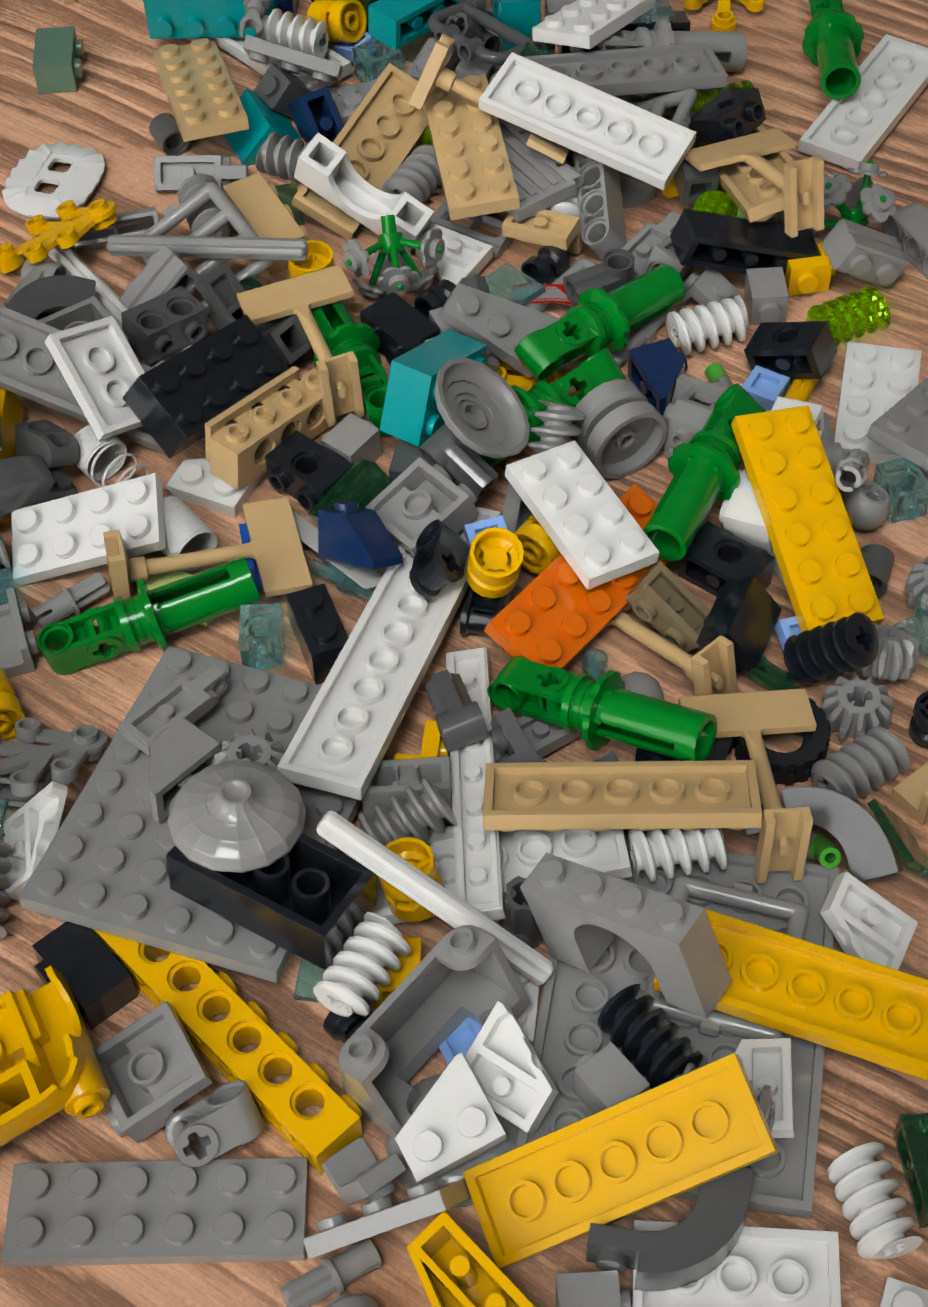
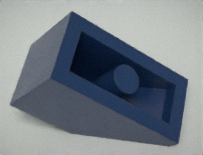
(316, 114)
(655, 371)
(355, 536)

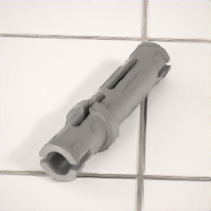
(855, 476)

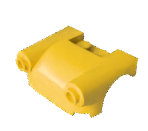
(46, 1059)

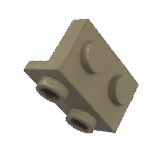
(668, 607)

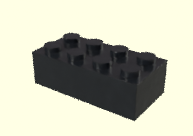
(202, 383)
(298, 902)

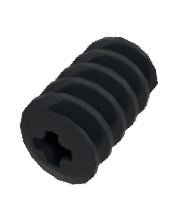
(832, 649)
(644, 1039)

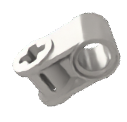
(219, 1122)

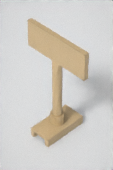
(438, 75)
(800, 183)
(298, 295)
(272, 544)
(710, 669)
(750, 715)

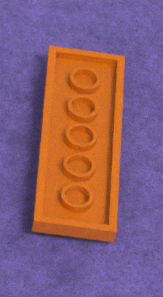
(557, 613)

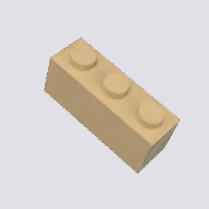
(264, 212)

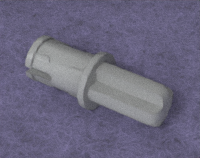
(71, 599)
(332, 1275)

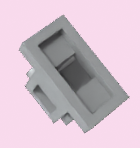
(685, 413)

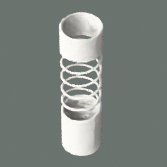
(183, 528)

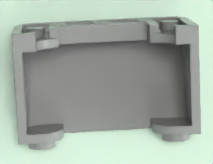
(453, 982)

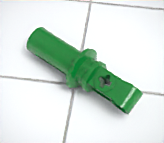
(832, 45)
(601, 321)
(345, 336)
(587, 376)
(702, 474)
(147, 617)
(603, 710)

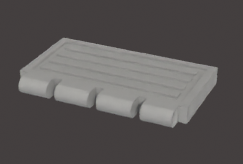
(538, 178)

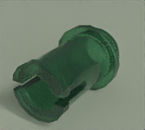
(772, 677)

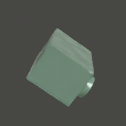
(57, 59)

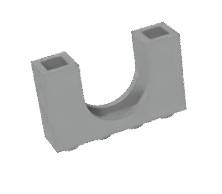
(583, 907)

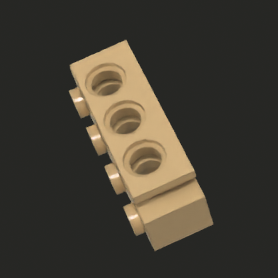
(234, 446)

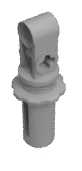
(727, 45)

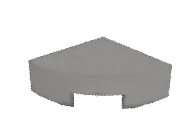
(636, 192)

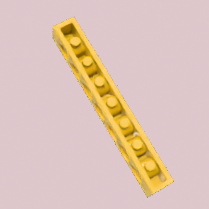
(220, 1043)

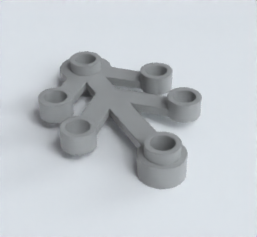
(79, 746)

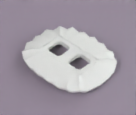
(75, 184)

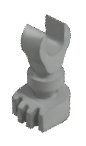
(254, 13)

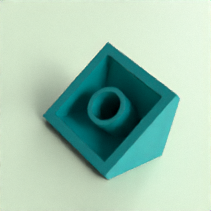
(261, 122)

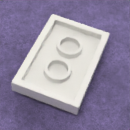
(99, 373)

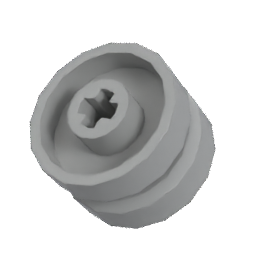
(619, 428)

